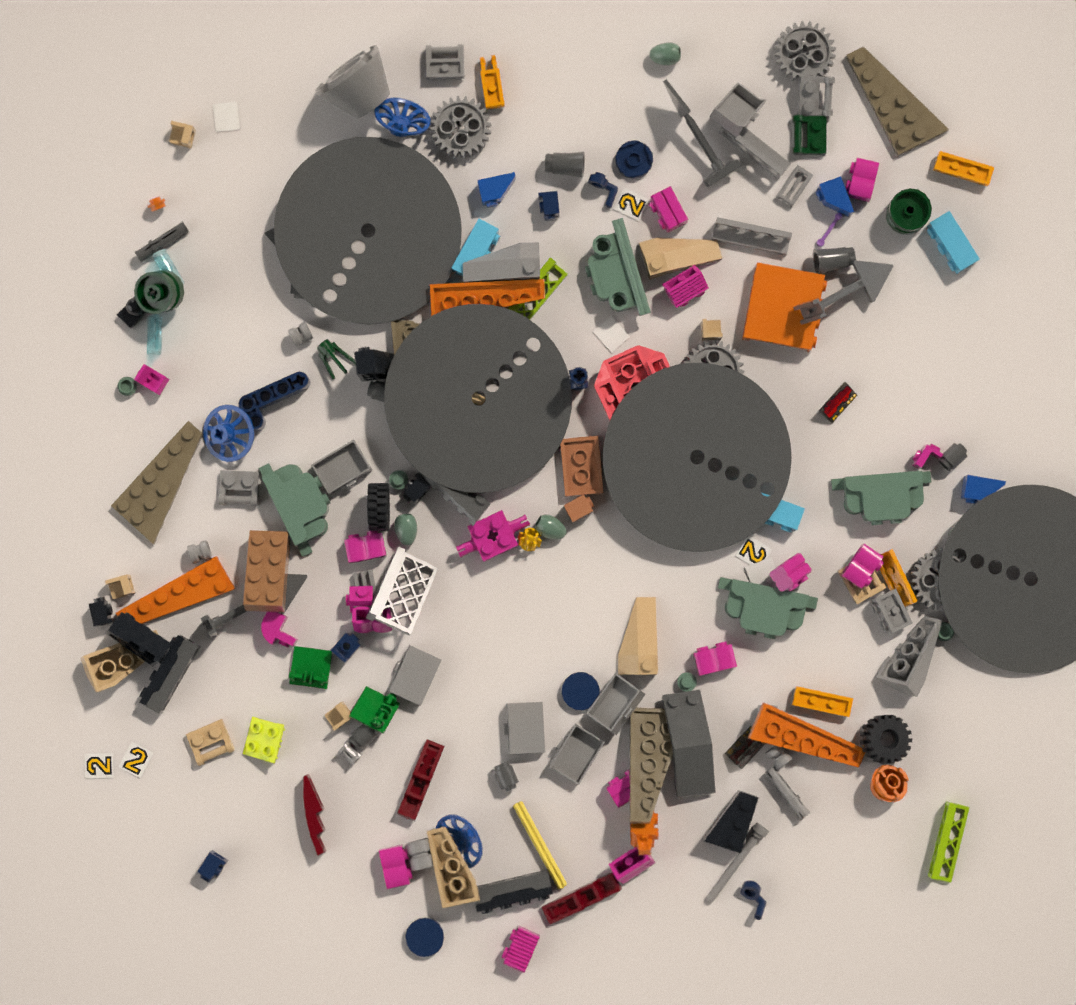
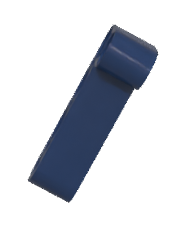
(276, 397)

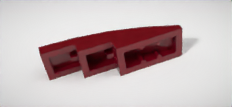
(420, 780)
(312, 806)
(581, 898)

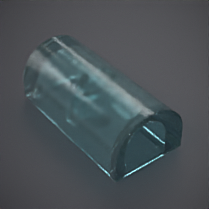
(165, 262)

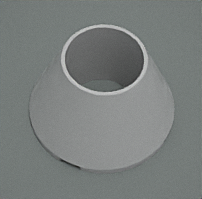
(357, 84)

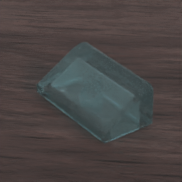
(154, 335)

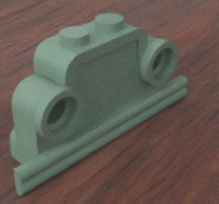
(616, 272)
(883, 495)
(298, 503)
(765, 607)

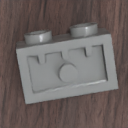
(891, 612)

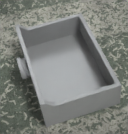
(737, 109)
(341, 467)
(414, 675)
(615, 703)
(525, 728)
(576, 753)

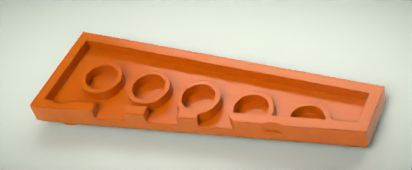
(490, 293)
(189, 589)
(792, 733)

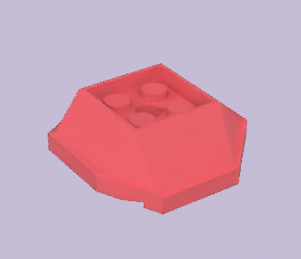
(624, 370)

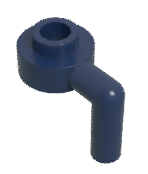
(599, 181)
(751, 891)

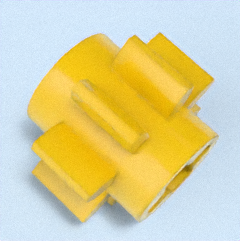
(529, 539)

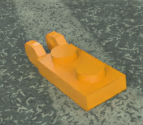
(491, 84)

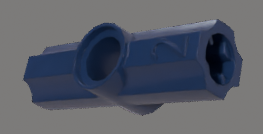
(578, 379)

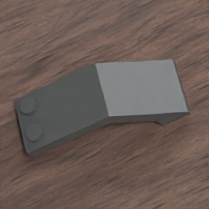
(690, 744)

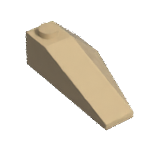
(672, 255)
(639, 646)
(110, 666)
(452, 874)

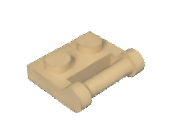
(860, 595)
(206, 736)

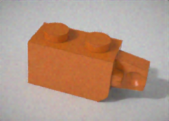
(643, 835)

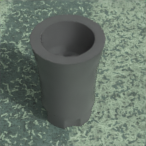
(566, 163)
(832, 259)

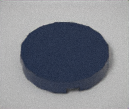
(634, 159)
(580, 690)
(424, 937)

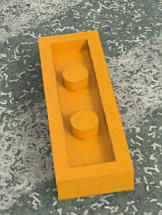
(963, 168)
(896, 579)
(822, 701)

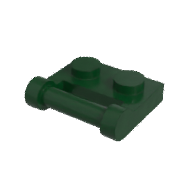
(815, 135)

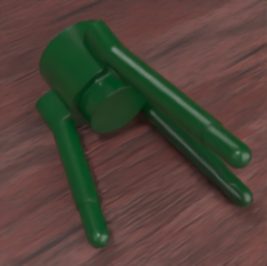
(327, 350)

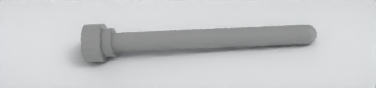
(758, 833)

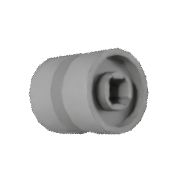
(420, 854)

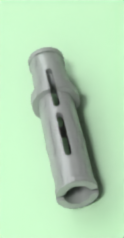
(784, 789)

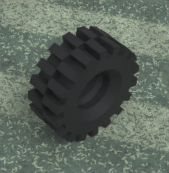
(378, 507)
(872, 739)

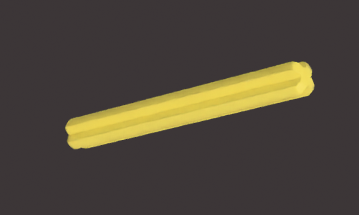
(540, 845)

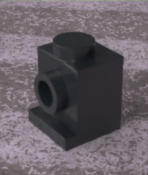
(416, 489)
(101, 612)

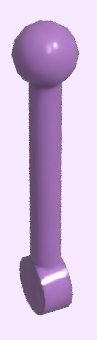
(820, 242)

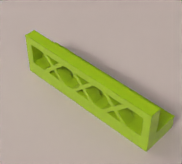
(544, 272)
(943, 841)

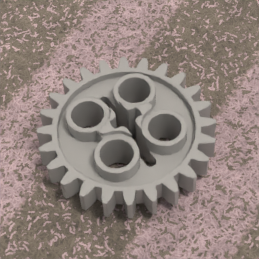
(798, 37)
(474, 137)
(725, 357)
(930, 593)

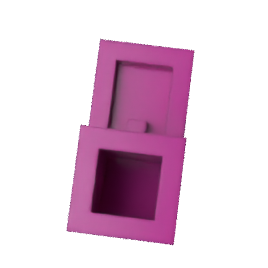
(271, 629)

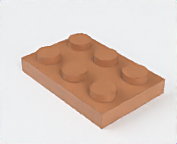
(581, 466)

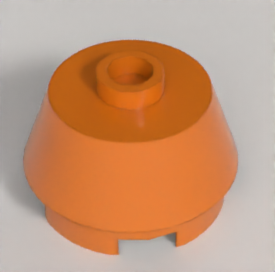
(889, 783)

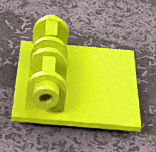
(263, 739)

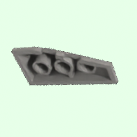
(507, 264)
(910, 663)

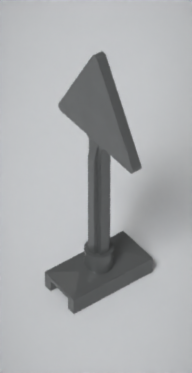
(719, 168)
(871, 278)
(294, 583)

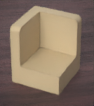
(182, 134)
(711, 330)
(120, 586)
(338, 715)

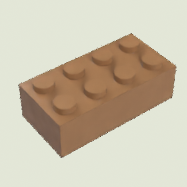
(266, 571)

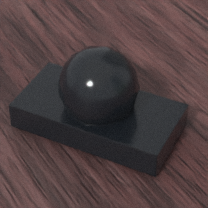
(131, 313)

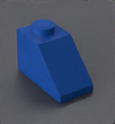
(495, 188)
(834, 196)
(977, 488)

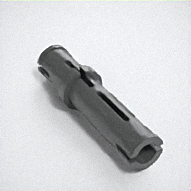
(162, 241)

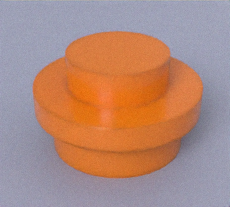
(156, 203)

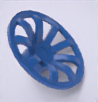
(400, 123)
(225, 433)
(463, 837)

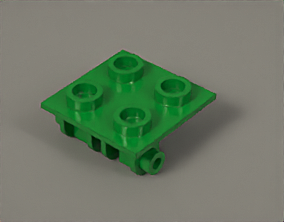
(310, 667)
(375, 709)

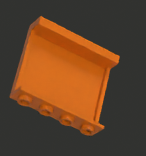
(771, 305)

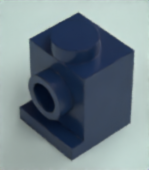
(550, 205)
(344, 654)
(212, 866)

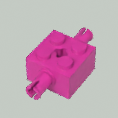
(487, 547)

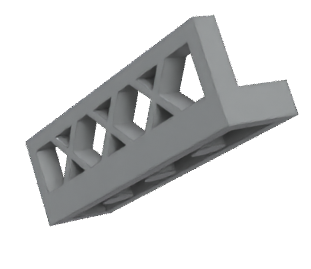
(758, 151)
(751, 236)

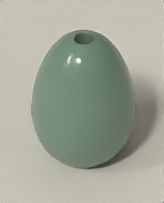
(665, 53)
(550, 527)
(406, 528)

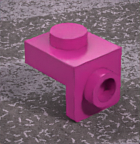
(151, 379)
(921, 456)
(359, 596)

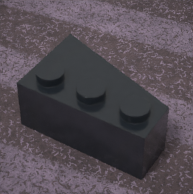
(372, 363)
(138, 638)
(733, 823)

